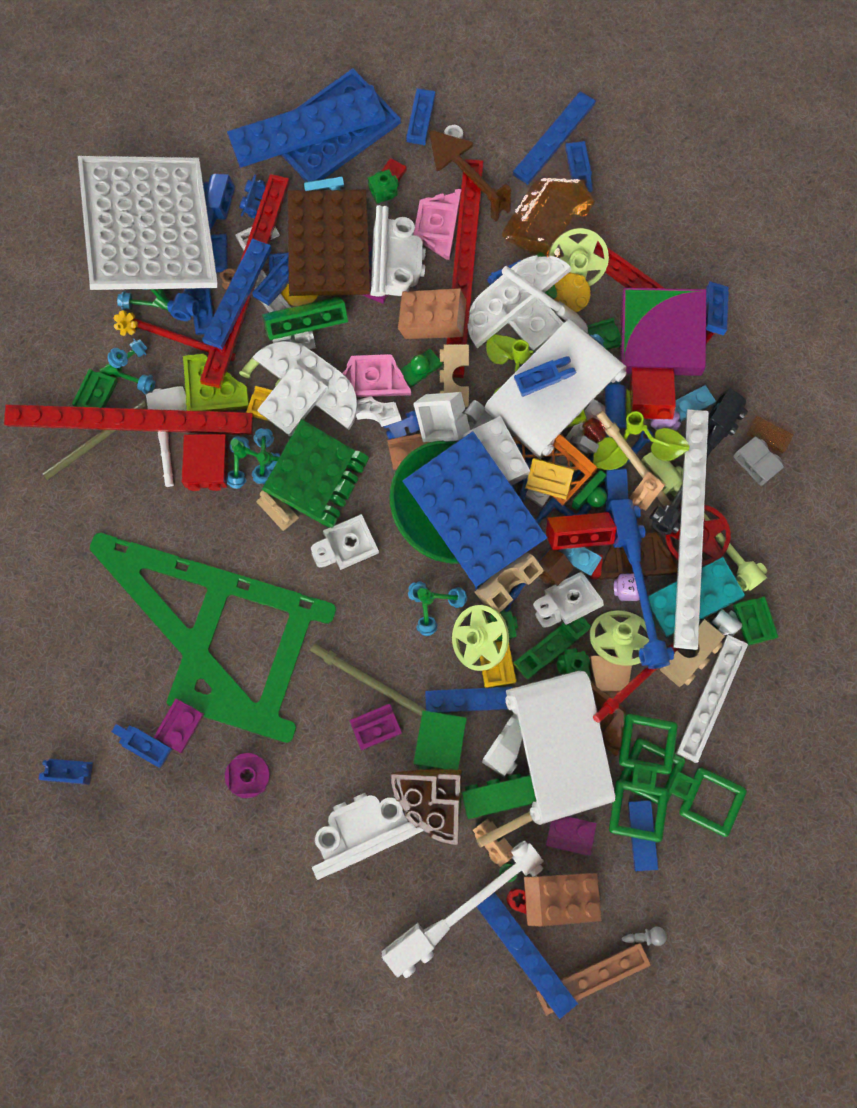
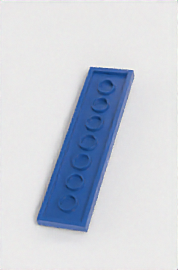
(306, 126)

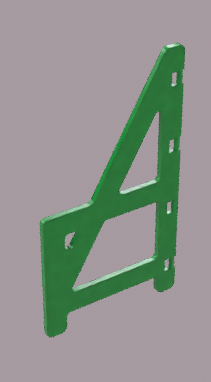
(227, 700)

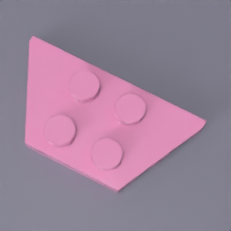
(437, 222)
(376, 376)

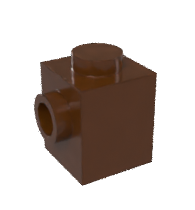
(555, 567)

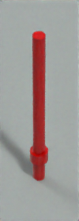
(175, 336)
(612, 704)

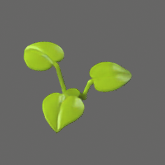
(503, 348)
(666, 446)

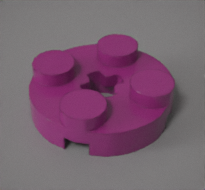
(238, 766)

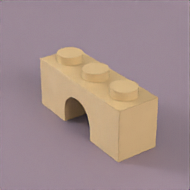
(454, 357)
(497, 588)
(682, 668)

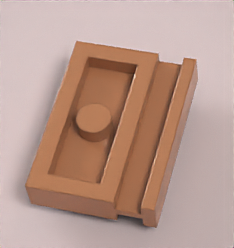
(402, 446)

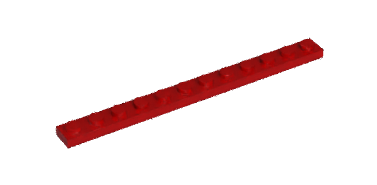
(262, 230)
(466, 248)
(128, 419)

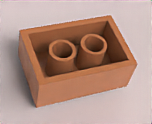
(432, 314)
(562, 899)

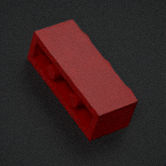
(580, 531)

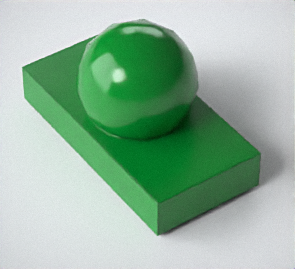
(420, 367)
(592, 493)

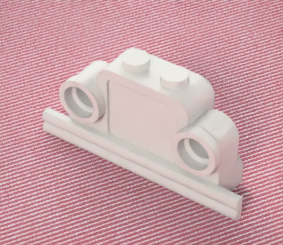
(395, 255)
(360, 832)

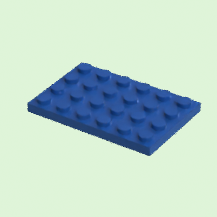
(325, 157)
(474, 509)

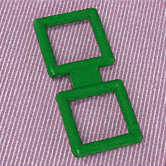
(643, 778)
(687, 788)

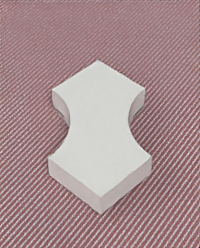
(381, 412)

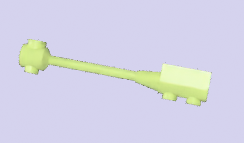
(749, 573)

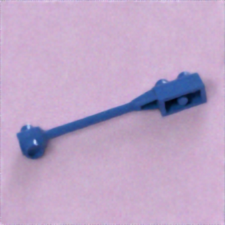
(218, 199)
(629, 536)

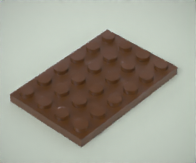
(328, 242)

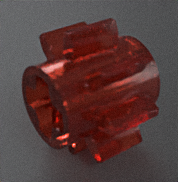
(594, 430)

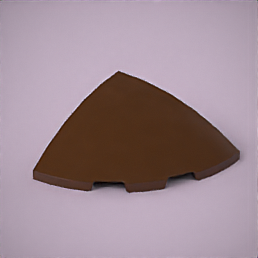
(431, 800)

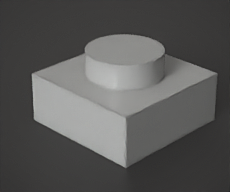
(584, 444)

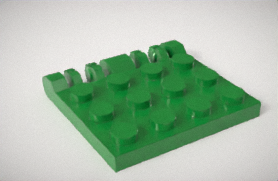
(313, 472)

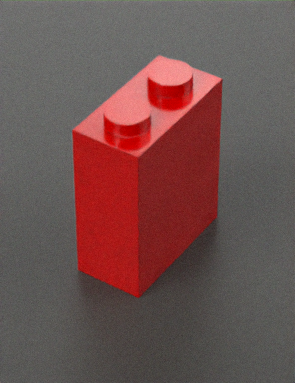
(653, 392)
(205, 461)

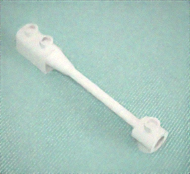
(418, 943)

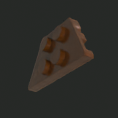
(655, 560)
(612, 724)

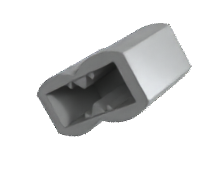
(759, 461)

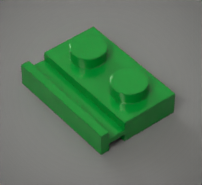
(608, 332)
(95, 390)
(756, 621)

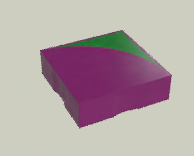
(664, 329)

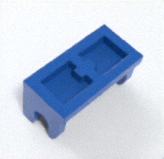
(66, 771)

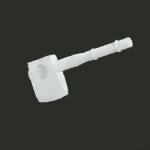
(561, 309)
(166, 399)

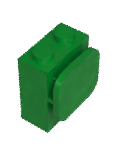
(439, 741)

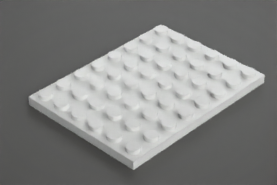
(145, 223)

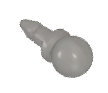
(656, 936)

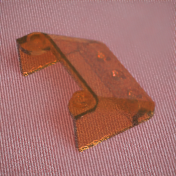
(546, 214)

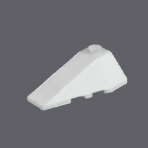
(505, 748)

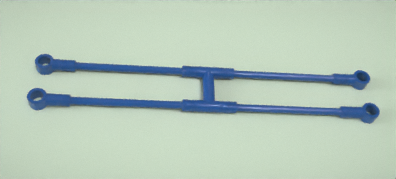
(566, 511)

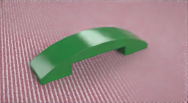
(551, 647)

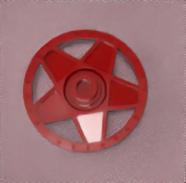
(710, 531)

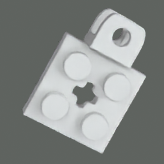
(338, 551)
(560, 605)

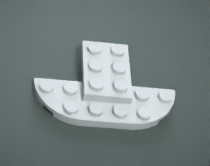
(511, 304)
(303, 384)

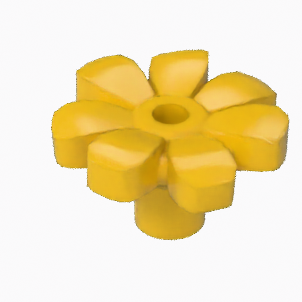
(125, 323)

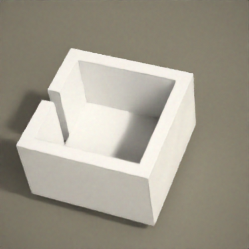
(441, 417)

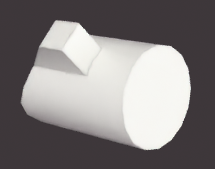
(727, 622)

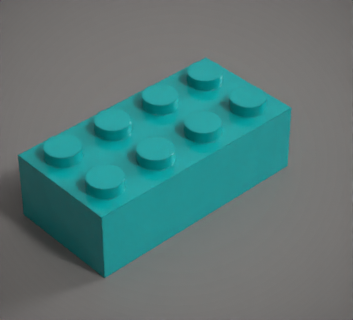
(717, 591)

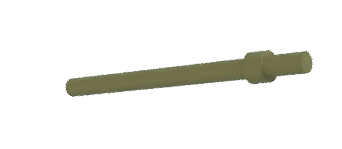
(83, 449)
(332, 659)

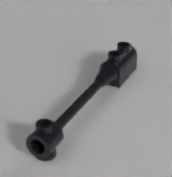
(720, 425)

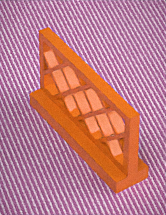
(572, 455)

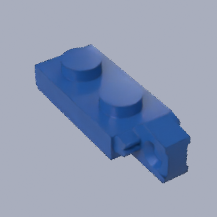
(142, 745)

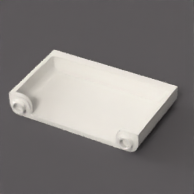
(547, 412)
(562, 746)

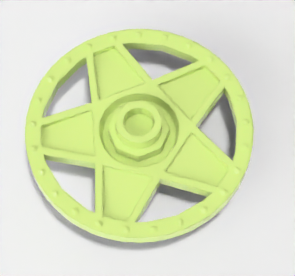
(581, 255)
(619, 636)
(480, 637)

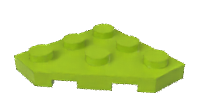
(201, 397)

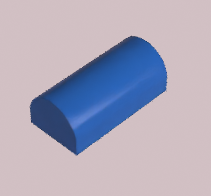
(616, 404)

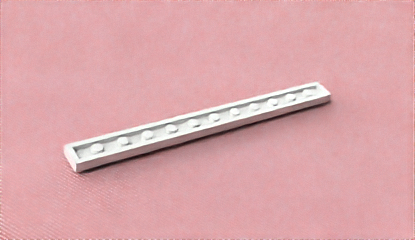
(691, 532)

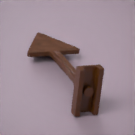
(448, 150)

